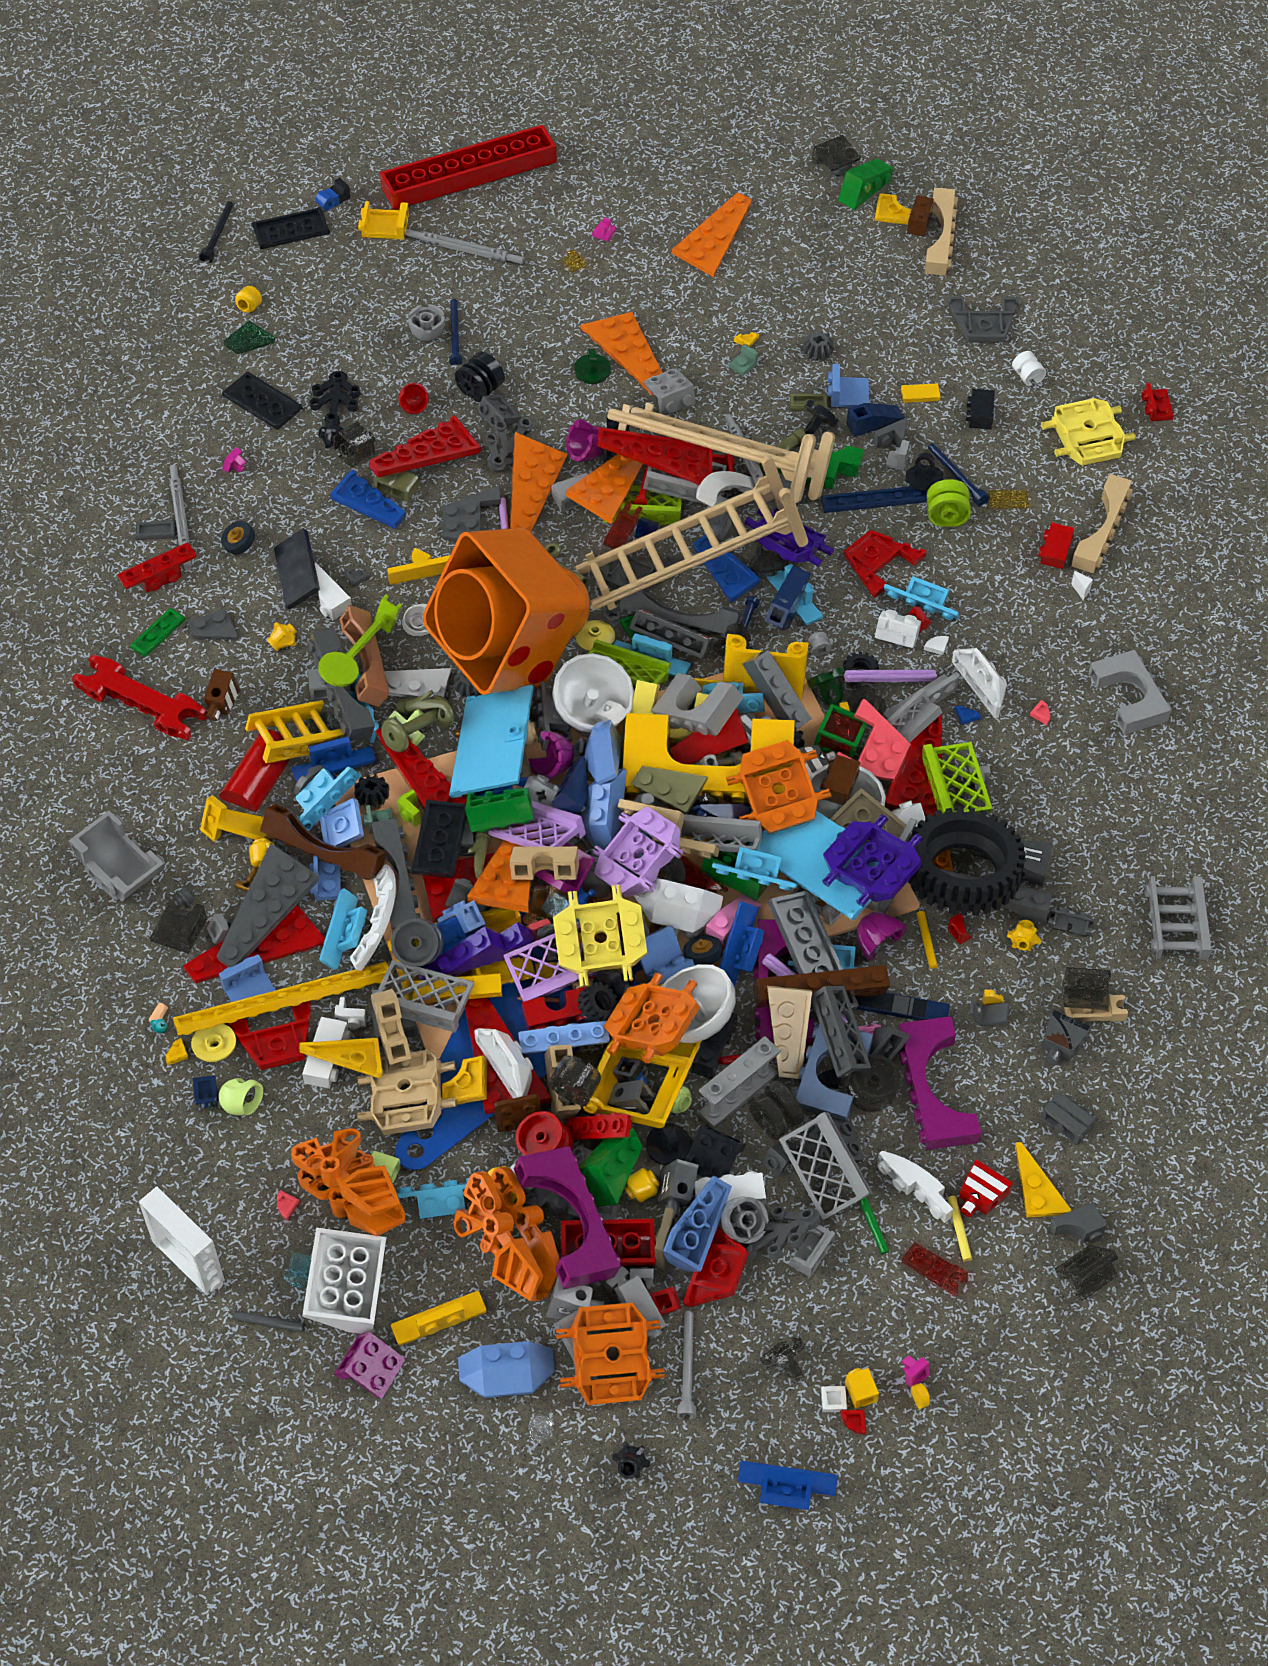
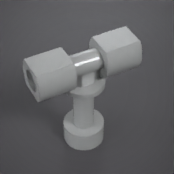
(710, 760)

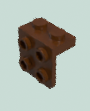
(512, 1111)

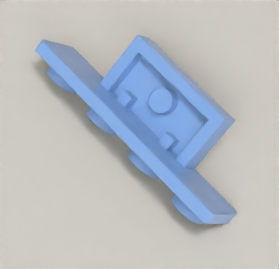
(572, 1034)

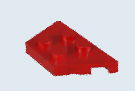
(719, 1272)

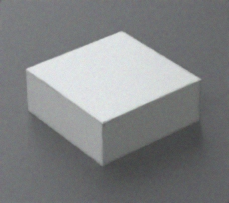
(833, 1398)

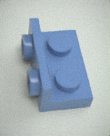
(330, 880)

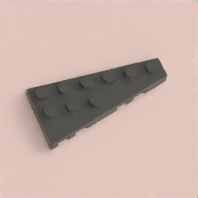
(270, 898)

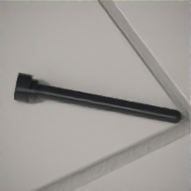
(208, 252)

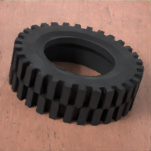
(971, 832)

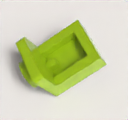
(407, 809)

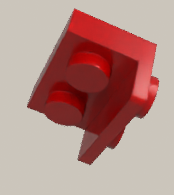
(1157, 403)

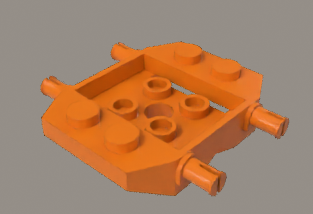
(795, 804)
(670, 1006)
(591, 1355)

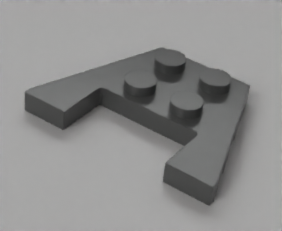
(984, 325)
(466, 513)
(616, 576)

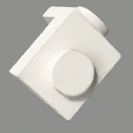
(353, 1017)

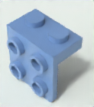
(846, 390)
(245, 979)

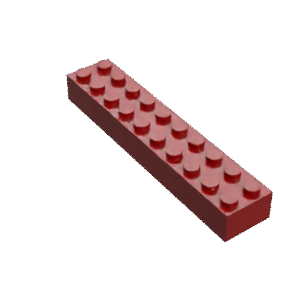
(468, 167)

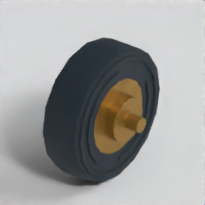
(238, 537)
(703, 950)

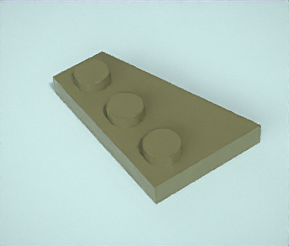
(670, 787)

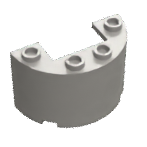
(113, 858)

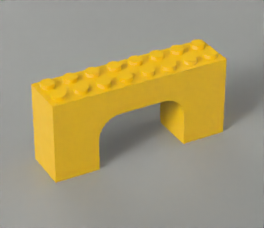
(648, 746)

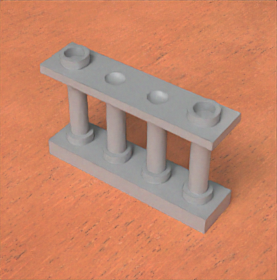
(1197, 909)
(738, 1082)

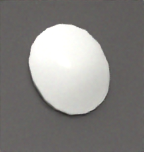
(414, 617)

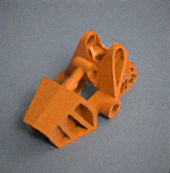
(354, 1183)
(519, 1264)

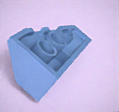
(603, 752)
(695, 1229)

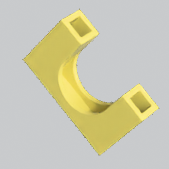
(646, 698)

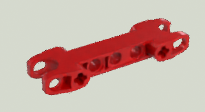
(111, 682)

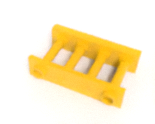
(290, 746)

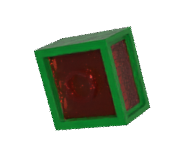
(840, 732)

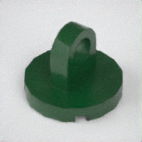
(592, 368)
(829, 681)

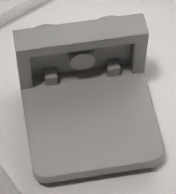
(672, 390)

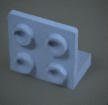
(663, 955)

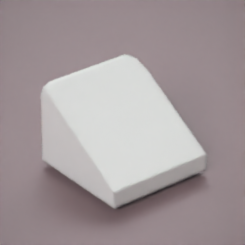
(1081, 584)

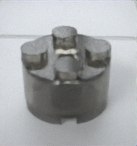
(354, 444)
(574, 1081)

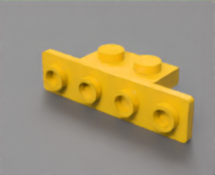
(438, 1318)

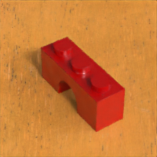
(539, 1016)

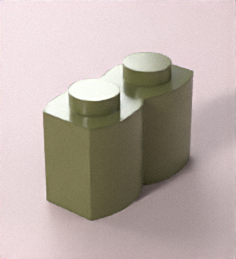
(398, 485)

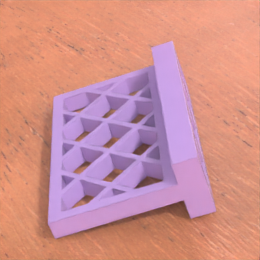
(544, 816)
(549, 985)

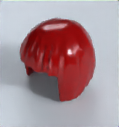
(413, 398)

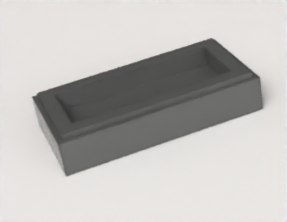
(155, 530)

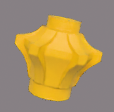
(282, 636)
(1024, 935)

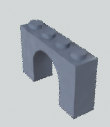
(812, 1093)

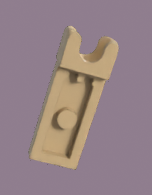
(1113, 1013)

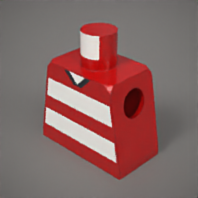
(983, 1189)

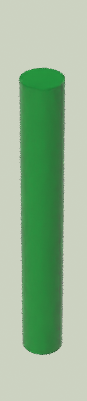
(874, 1227)

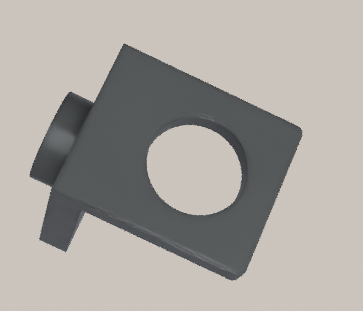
(989, 1014)

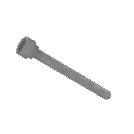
(687, 1405)

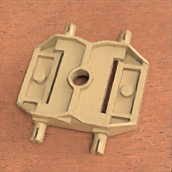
(424, 1076)

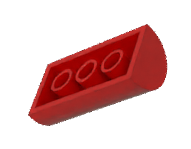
(253, 777)
(631, 1239)

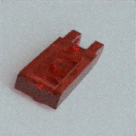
(622, 527)

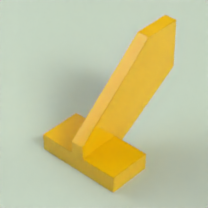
(219, 818)

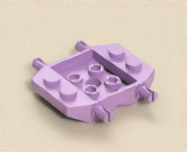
(630, 844)

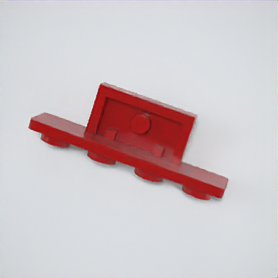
(158, 570)
(600, 1126)

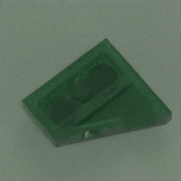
(248, 338)

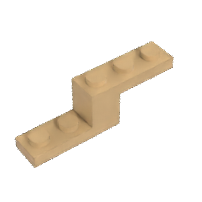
(703, 849)

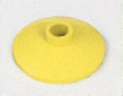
(586, 636)
(204, 1038)

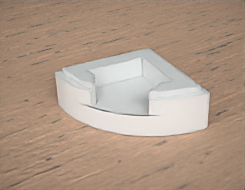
(937, 644)

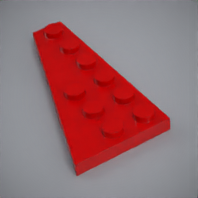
(430, 447)
(912, 779)
(290, 936)

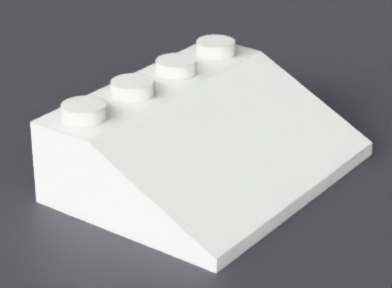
(344, 1280)

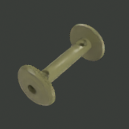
(396, 734)

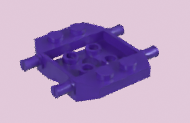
(791, 550)
(896, 860)

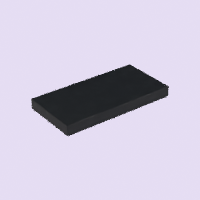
(290, 228)
(262, 400)
(296, 569)
(439, 839)

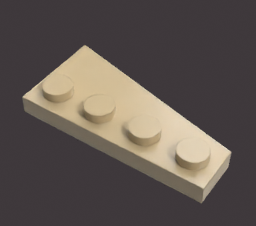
(789, 1024)

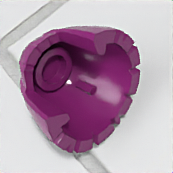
(583, 441)
(558, 757)
(875, 928)

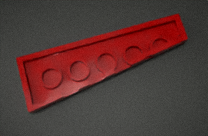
(420, 774)

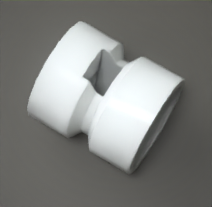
(1028, 368)

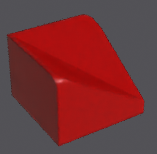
(957, 929)
(666, 1300)

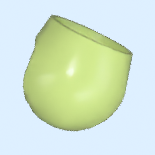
(233, 1095)

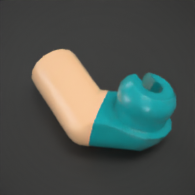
(156, 1019)

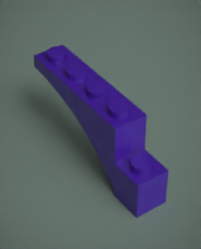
(482, 949)

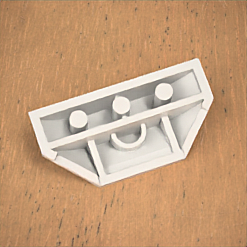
(981, 677)
(679, 905)
(506, 1060)

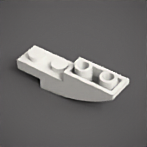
(911, 1177)

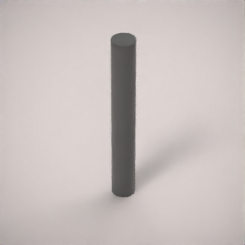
(268, 1321)

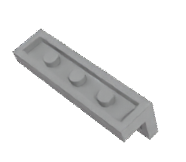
(936, 691)
(917, 718)
(723, 829)

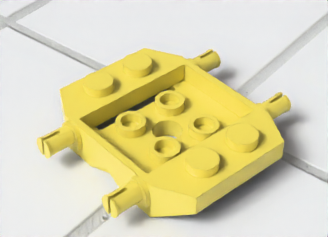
(1070, 425)
(595, 919)

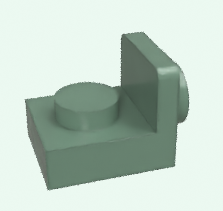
(745, 361)
(374, 816)

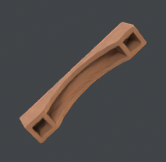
(372, 685)

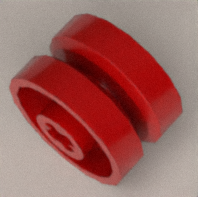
(542, 1133)

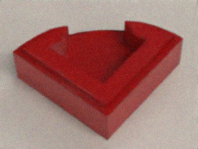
(854, 1420)

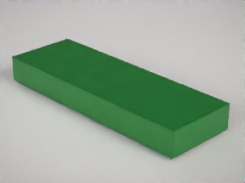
(157, 632)

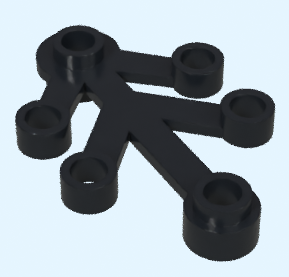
(335, 395)

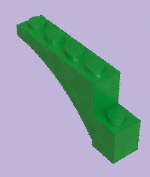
(845, 461)

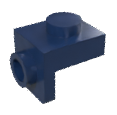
(205, 1091)

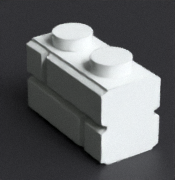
(898, 628)

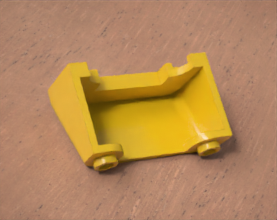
(792, 664)

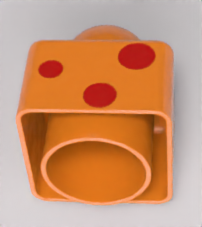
(505, 609)

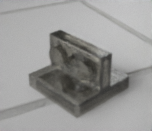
(1086, 988)
(1089, 1270)

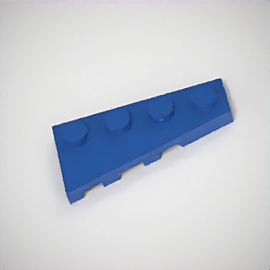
(364, 499)
(728, 571)

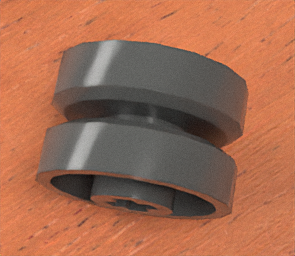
(430, 940)

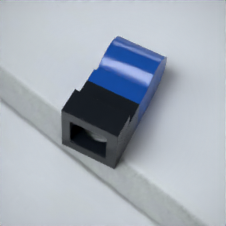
(334, 195)
(632, 1071)

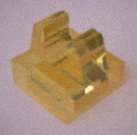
(573, 261)

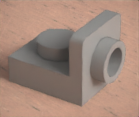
(899, 458)

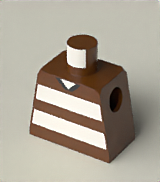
(220, 693)

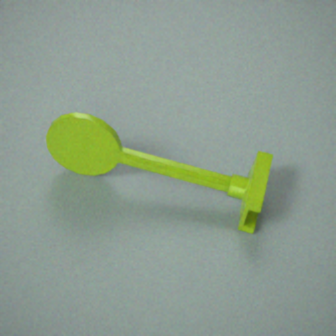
(341, 668)

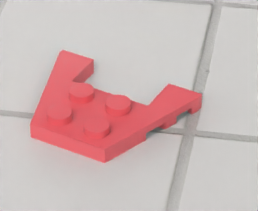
(884, 745)

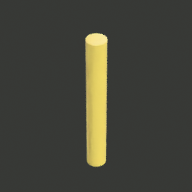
(959, 1228)

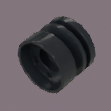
(479, 376)

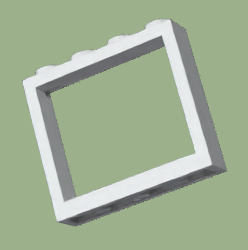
(182, 1241)

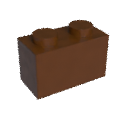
(920, 215)
(841, 779)

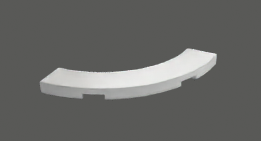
(722, 481)
(385, 891)

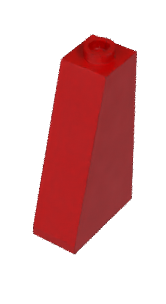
(698, 746)

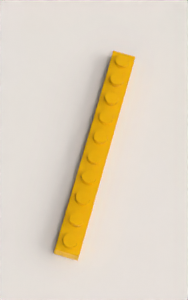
(280, 998)

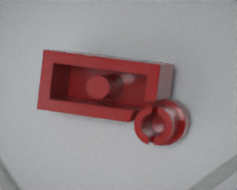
(1057, 545)

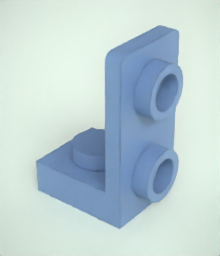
(467, 915)

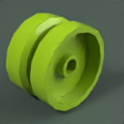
(948, 503)

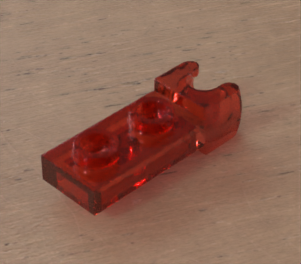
(698, 878)
(935, 1268)

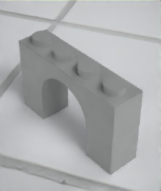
(1130, 669)
(705, 718)
(628, 1292)

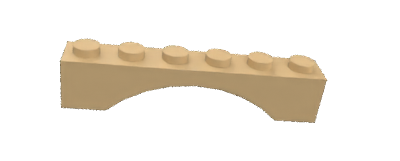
(937, 255)
(1090, 550)

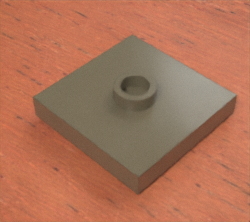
(662, 1235)

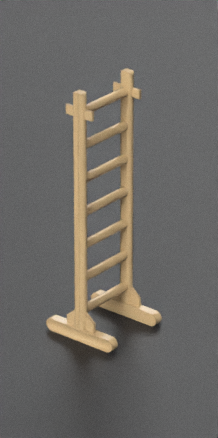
(794, 465)
(766, 489)

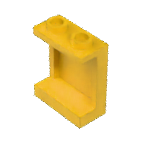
(384, 223)

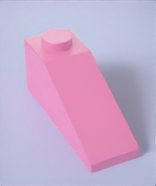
(722, 922)

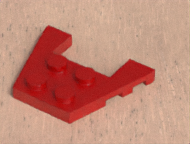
(874, 552)
(275, 1044)

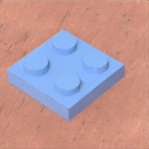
(342, 824)

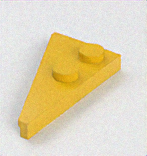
(355, 1054)
(1039, 1193)

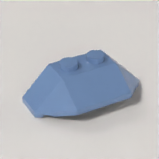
(602, 810)
(506, 1368)

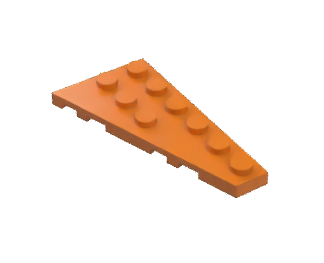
(713, 237)
(626, 344)
(533, 473)
(606, 487)
(495, 883)

